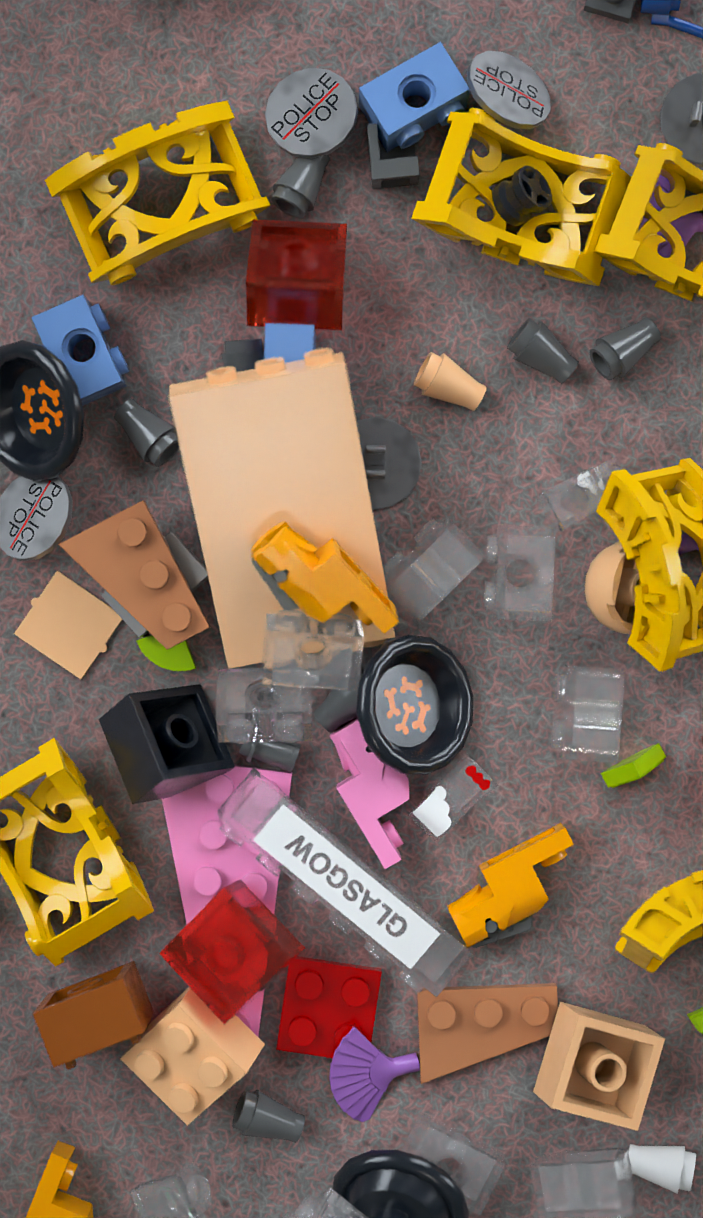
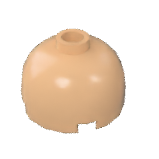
(611, 588)

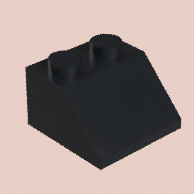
(165, 742)

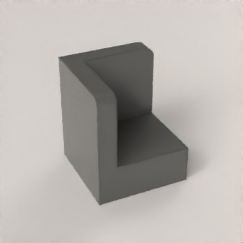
(391, 168)

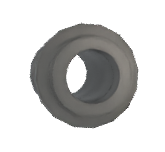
(273, 753)

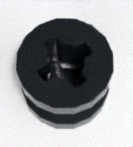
(522, 196)

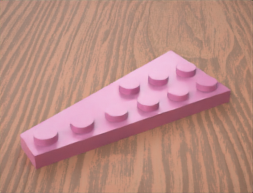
(210, 860)

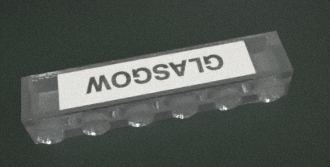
(343, 882)

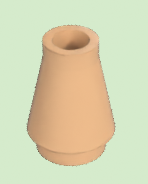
(447, 381)

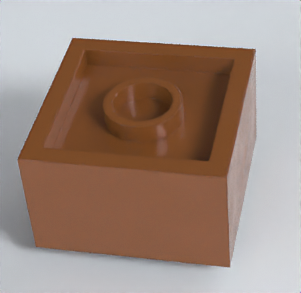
(93, 1014)

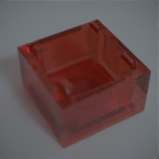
(296, 273)
(231, 950)

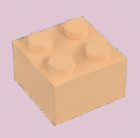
(192, 1055)
(598, 1066)

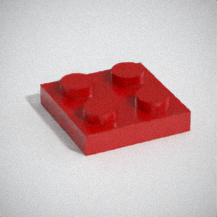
(325, 1003)

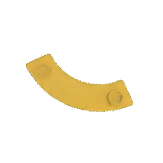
(93, 174)
(459, 219)
(636, 249)
(650, 532)
(118, 876)
(664, 923)

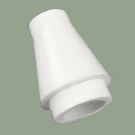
(664, 1165)

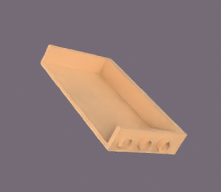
(267, 453)

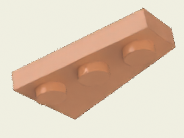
(140, 573)
(480, 1023)

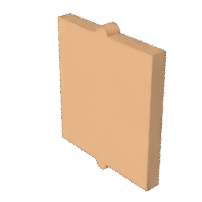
(69, 625)

